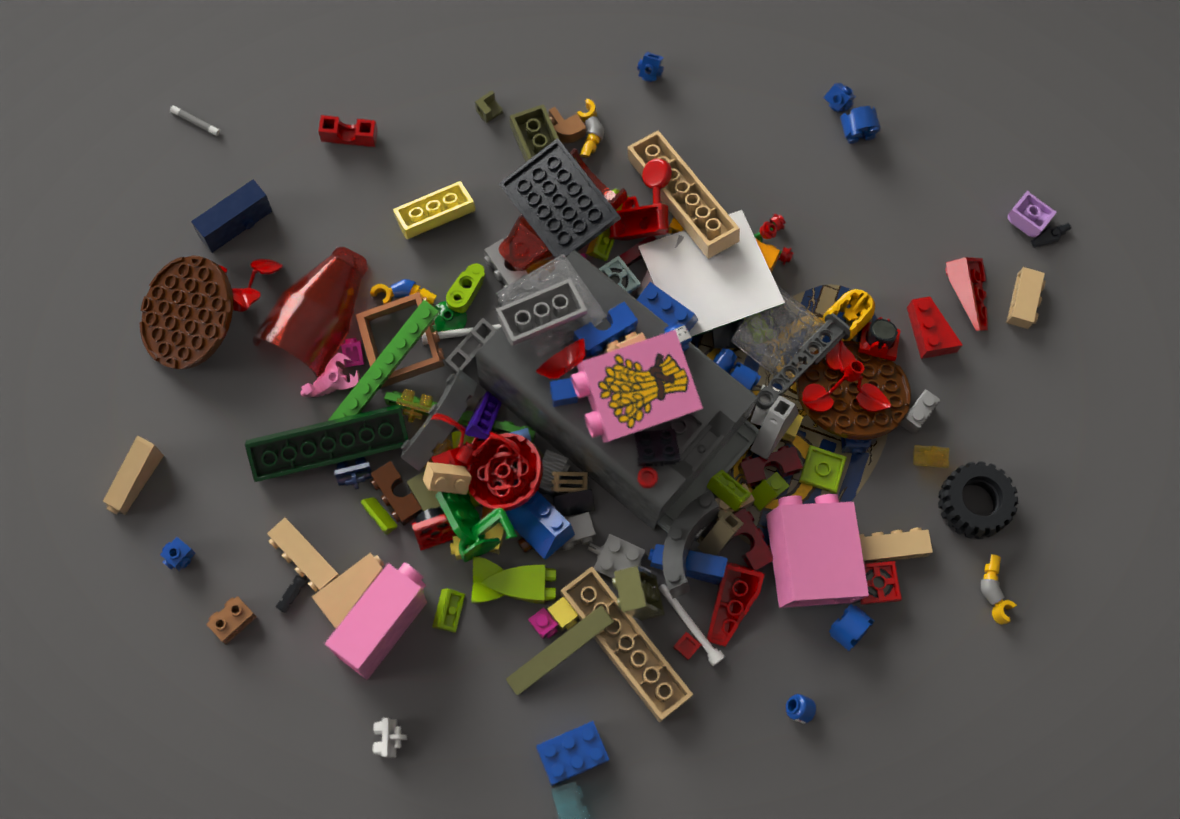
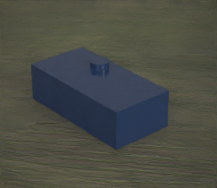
(232, 216)

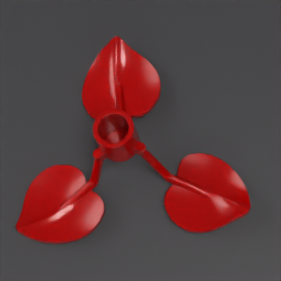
(246, 297)
(842, 359)
(467, 450)

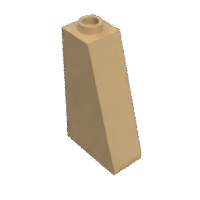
(132, 475)
(345, 591)

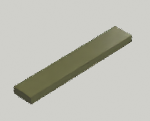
(559, 650)

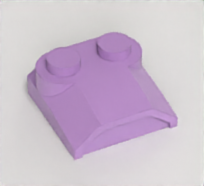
(1030, 215)

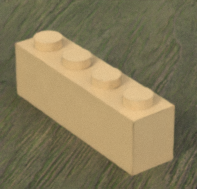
(895, 546)
(302, 554)

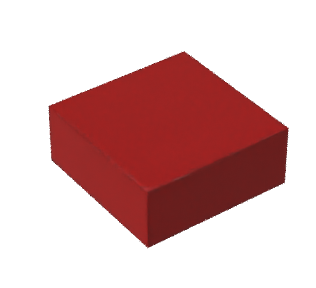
(687, 646)

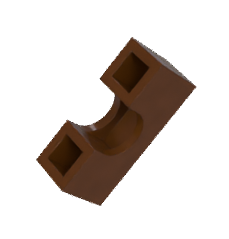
(404, 508)

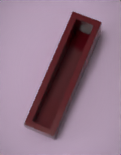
(633, 254)

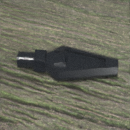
(1050, 235)

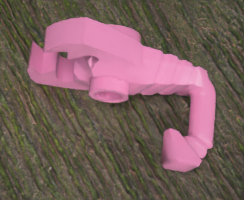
(331, 379)

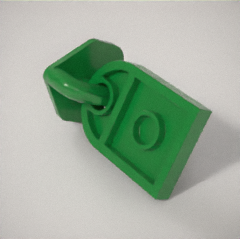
(468, 526)

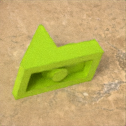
(768, 491)

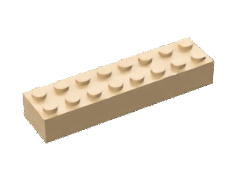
(687, 197)
(629, 647)

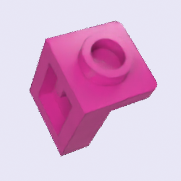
(353, 349)
(544, 624)

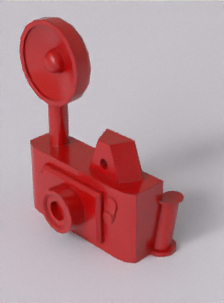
(648, 219)

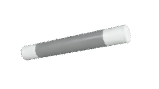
(196, 121)

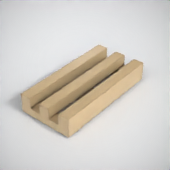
(556, 481)

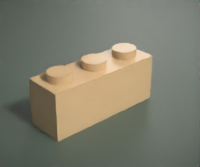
(1026, 298)

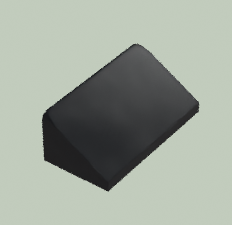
(574, 503)

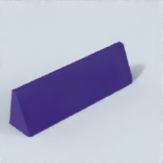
(483, 416)

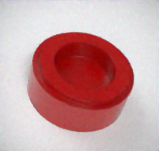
(647, 477)

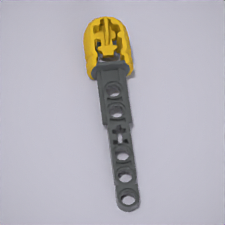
(835, 329)

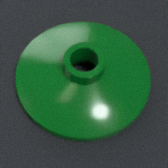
(456, 321)

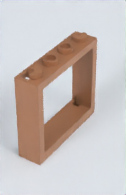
(370, 346)

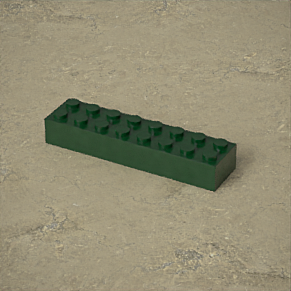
(326, 443)

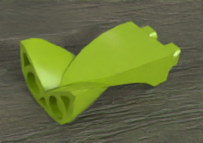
(520, 583)

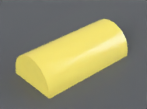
(434, 210)

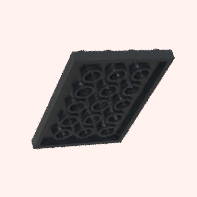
(559, 200)

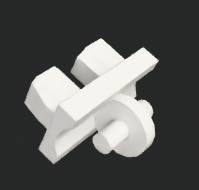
(390, 737)

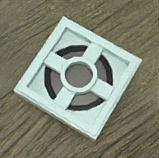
(618, 272)

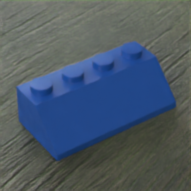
(541, 525)

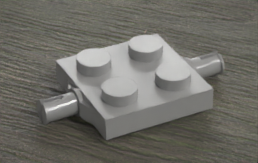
(616, 555)

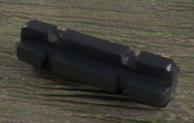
(290, 594)

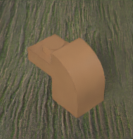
(569, 129)

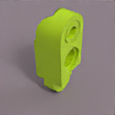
(473, 277)

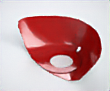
(569, 356)

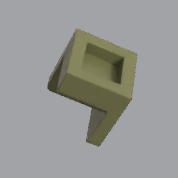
(488, 107)

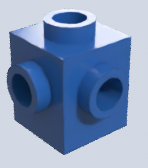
(650, 67)
(840, 97)
(177, 554)

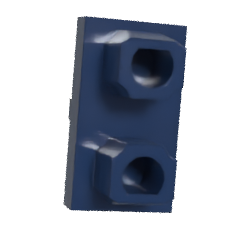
(353, 474)

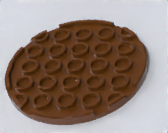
(186, 312)
(846, 415)

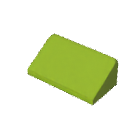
(728, 490)
(379, 514)
(448, 610)

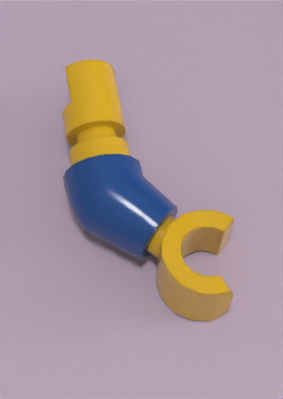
(401, 289)

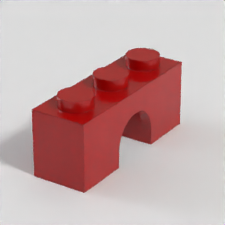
(360, 134)

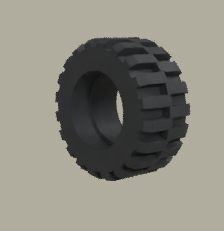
(994, 483)

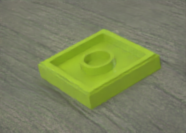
(822, 469)

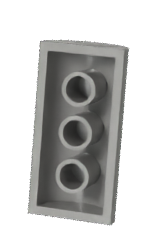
(541, 312)

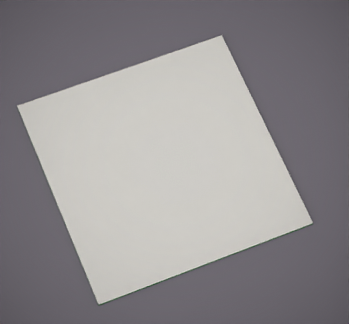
(716, 288)

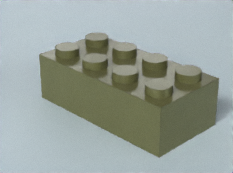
(532, 130)
(638, 593)

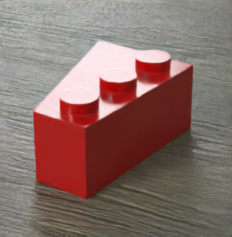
(931, 329)

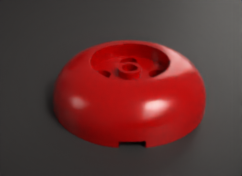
(496, 464)

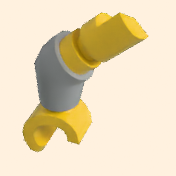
(594, 128)
(991, 590)

